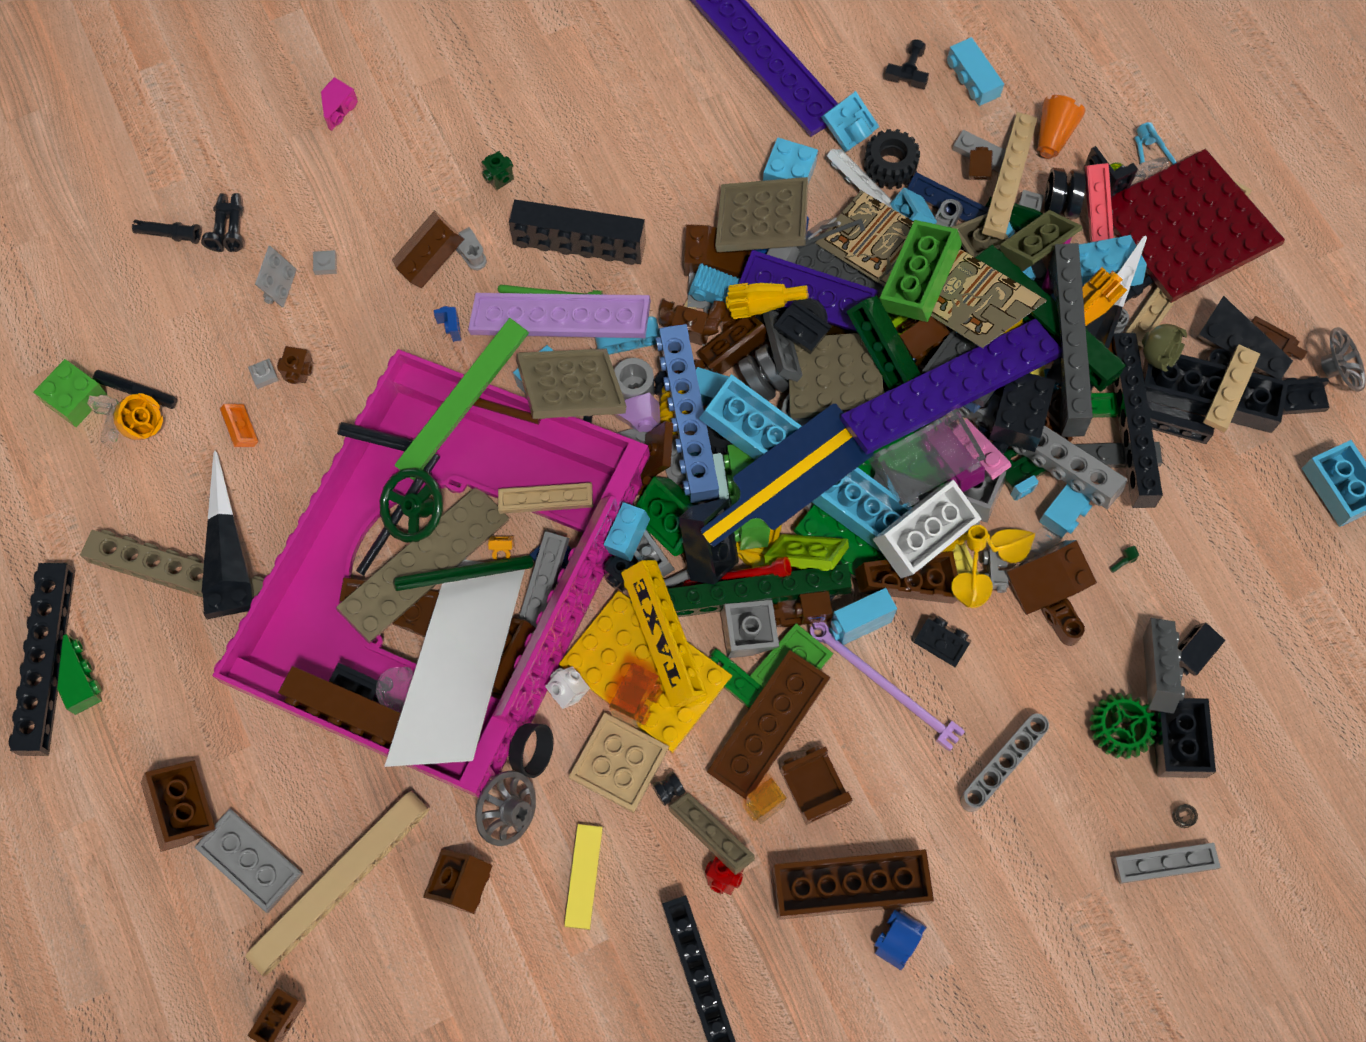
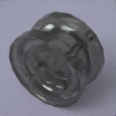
(1192, 812)

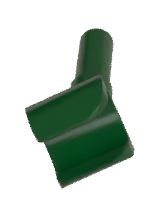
(1131, 556)

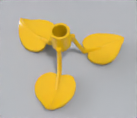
(1012, 547)

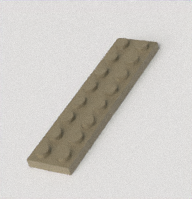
(456, 537)

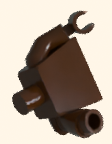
(699, 323)

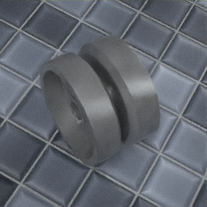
(763, 374)

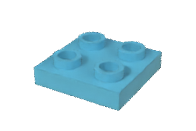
(850, 121)

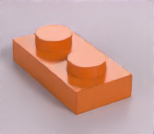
(239, 425)

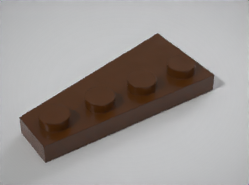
(414, 619)

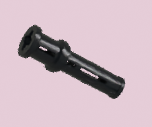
(176, 231)

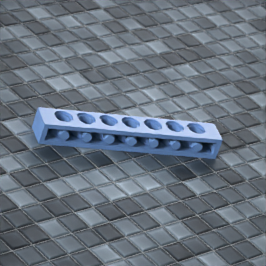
(678, 339)

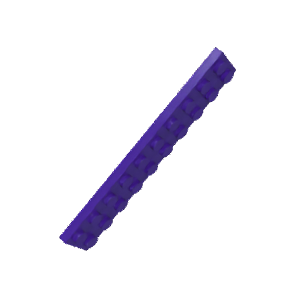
(770, 61)
(950, 386)

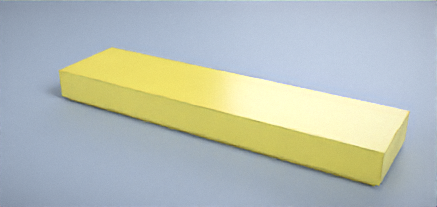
(583, 877)

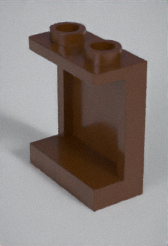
(815, 785)

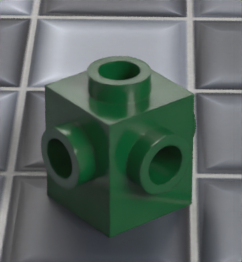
(497, 170)

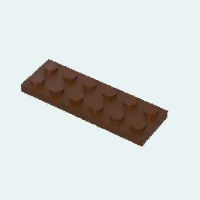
(769, 725)

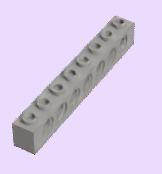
(1071, 457)

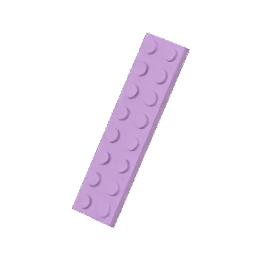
(562, 314)

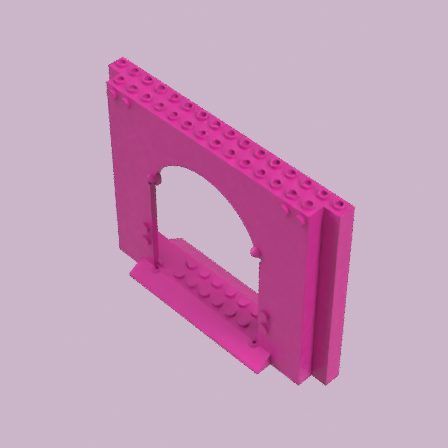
(296, 611)

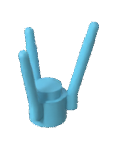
(1148, 135)

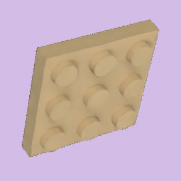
(619, 762)

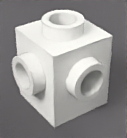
(567, 686)

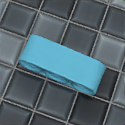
(617, 345)

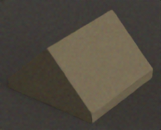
(972, 238)

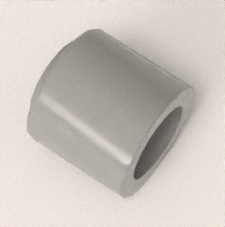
(632, 374)

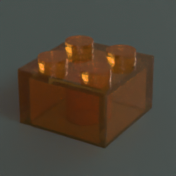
(636, 696)

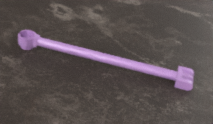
(946, 732)

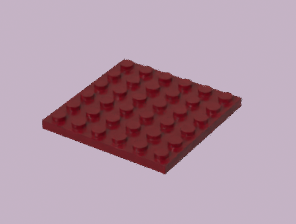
(1193, 224)

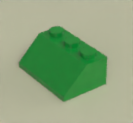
(664, 505)

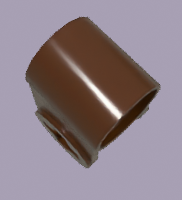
(1061, 617)

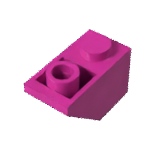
(337, 102)

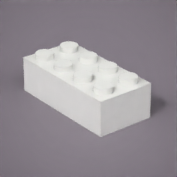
(927, 529)

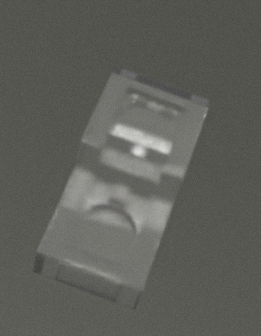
(1150, 168)
(1043, 541)

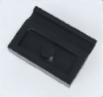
(802, 327)

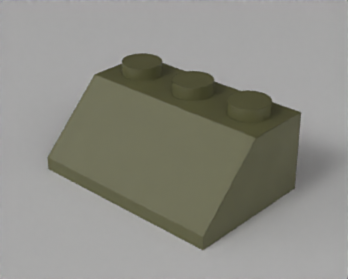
(1038, 239)

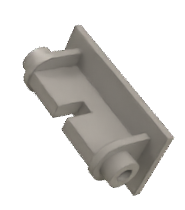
(998, 577)

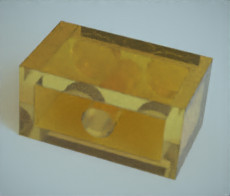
(765, 801)

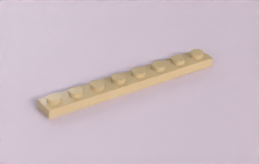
(1009, 176)

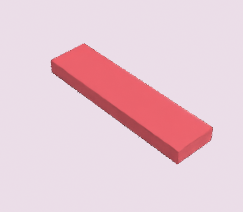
(1099, 202)

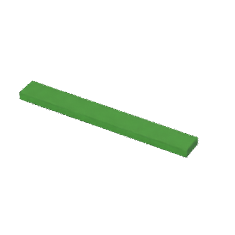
(463, 396)

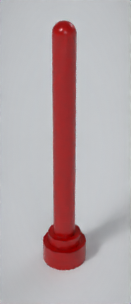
(779, 567)

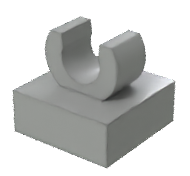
(263, 373)

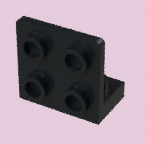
(1120, 178)

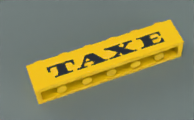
(663, 633)

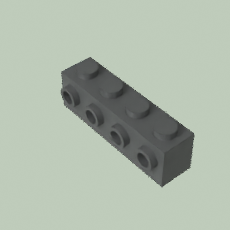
(1162, 665)

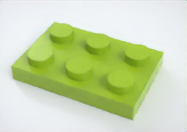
(808, 551)

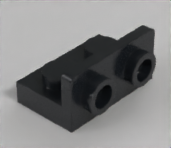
(1306, 395)
(943, 640)

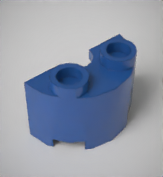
(900, 939)

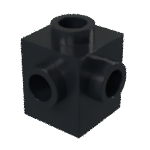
(612, 573)

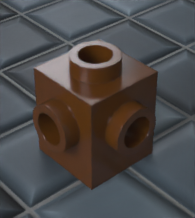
(295, 365)

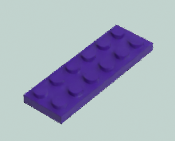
(832, 292)

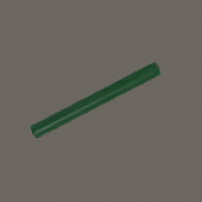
(462, 573)

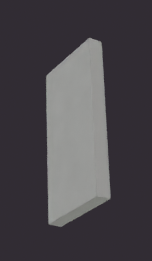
(249, 861)

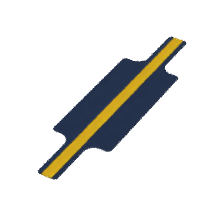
(791, 475)

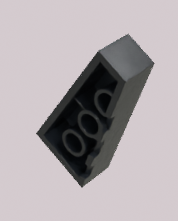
(1230, 327)

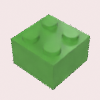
(68, 392)

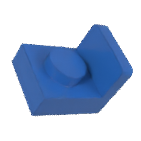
(450, 318)

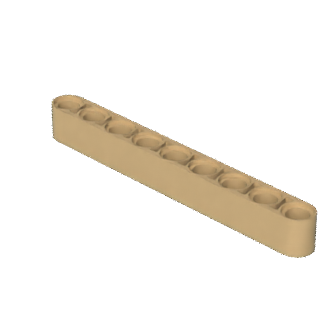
(336, 884)

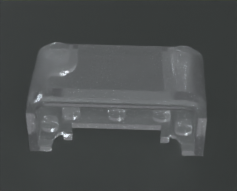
(928, 458)

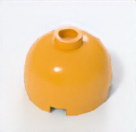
(138, 417)

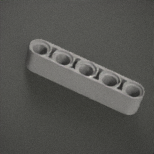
(1009, 752)

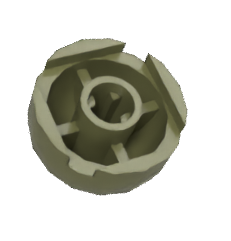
(1163, 345)

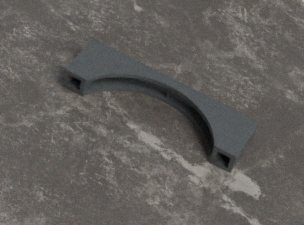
(1075, 381)

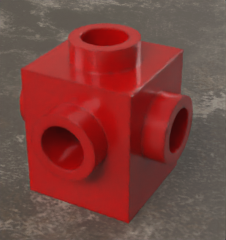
(721, 878)

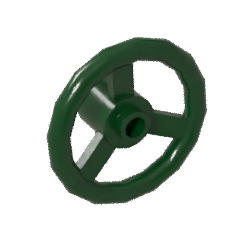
(412, 505)

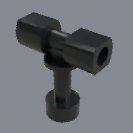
(909, 70)

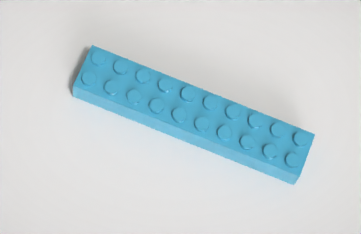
(758, 426)

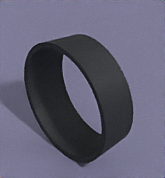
(542, 753)

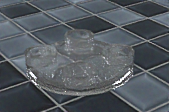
(393, 687)

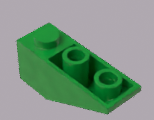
(74, 681)

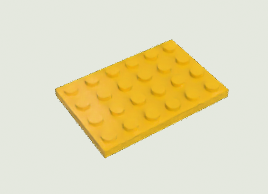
(610, 649)

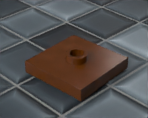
(660, 448)

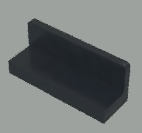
(1179, 423)

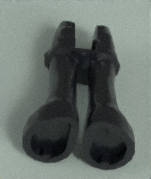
(223, 210)

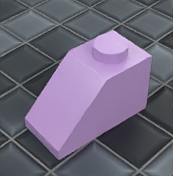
(641, 413)

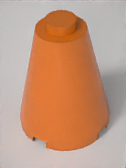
(1057, 124)

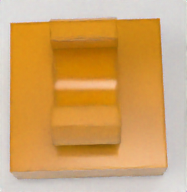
(501, 543)

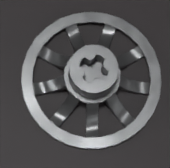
(1336, 364)
(512, 809)

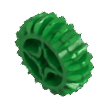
(1116, 706)

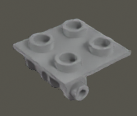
(275, 277)

